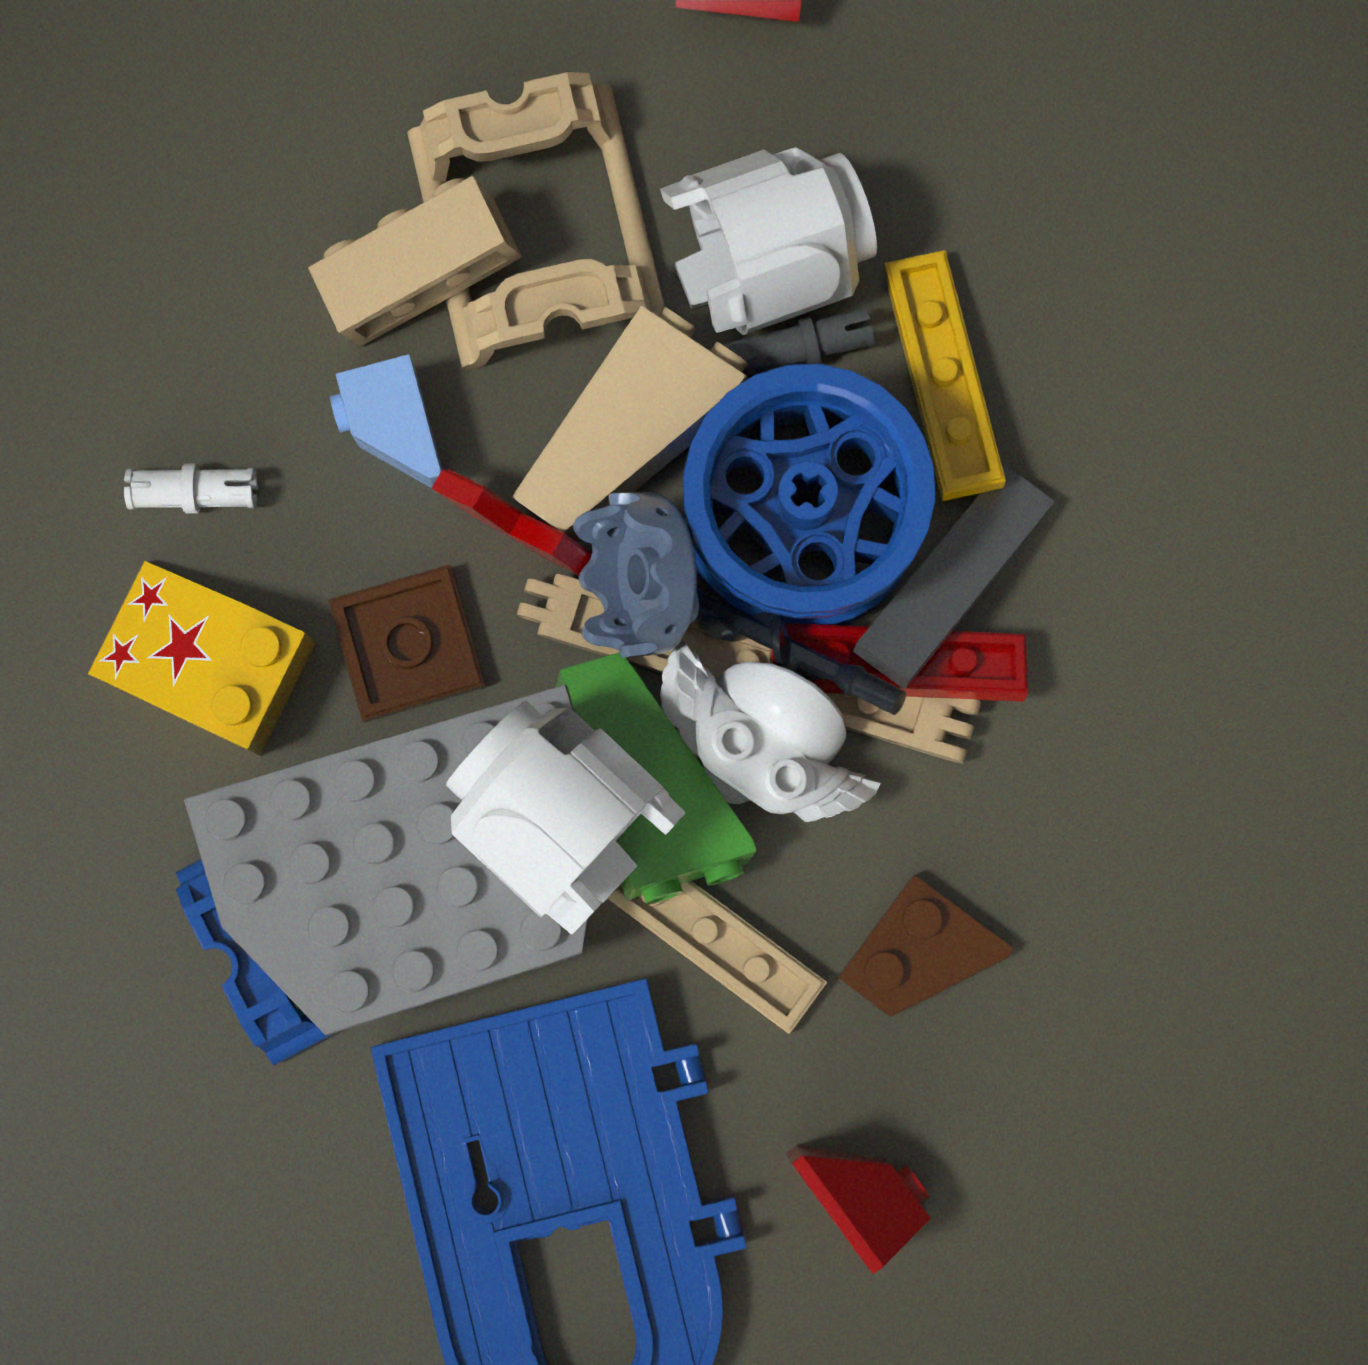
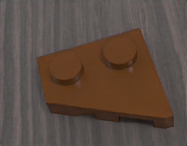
(920, 950)

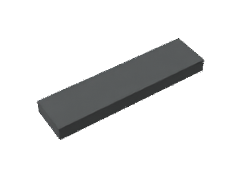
(953, 578)

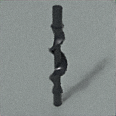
(770, 631)

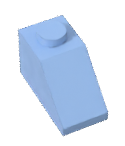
(388, 416)

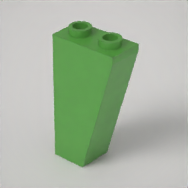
(709, 836)

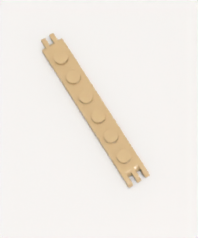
(917, 726)

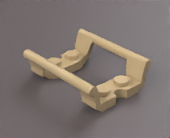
(579, 288)

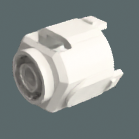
(773, 236)
(548, 807)

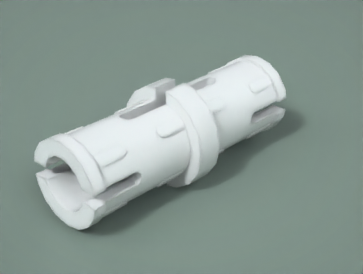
(190, 488)

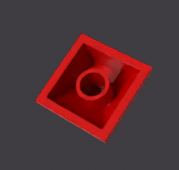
(865, 1199)

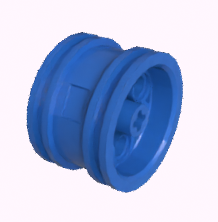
(807, 468)

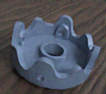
(640, 573)

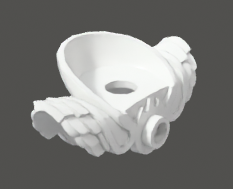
(763, 736)

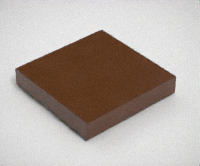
(406, 643)

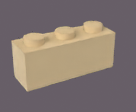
(414, 260)

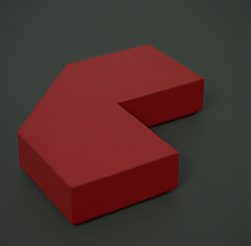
(512, 523)

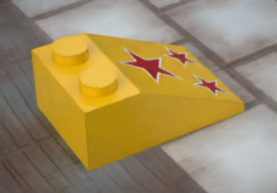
(203, 657)

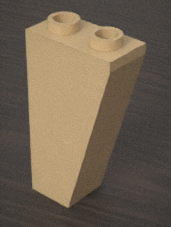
(629, 418)

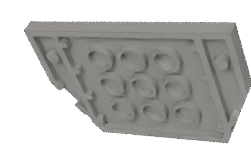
(357, 887)

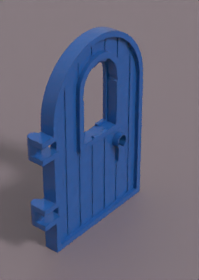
(565, 1141)

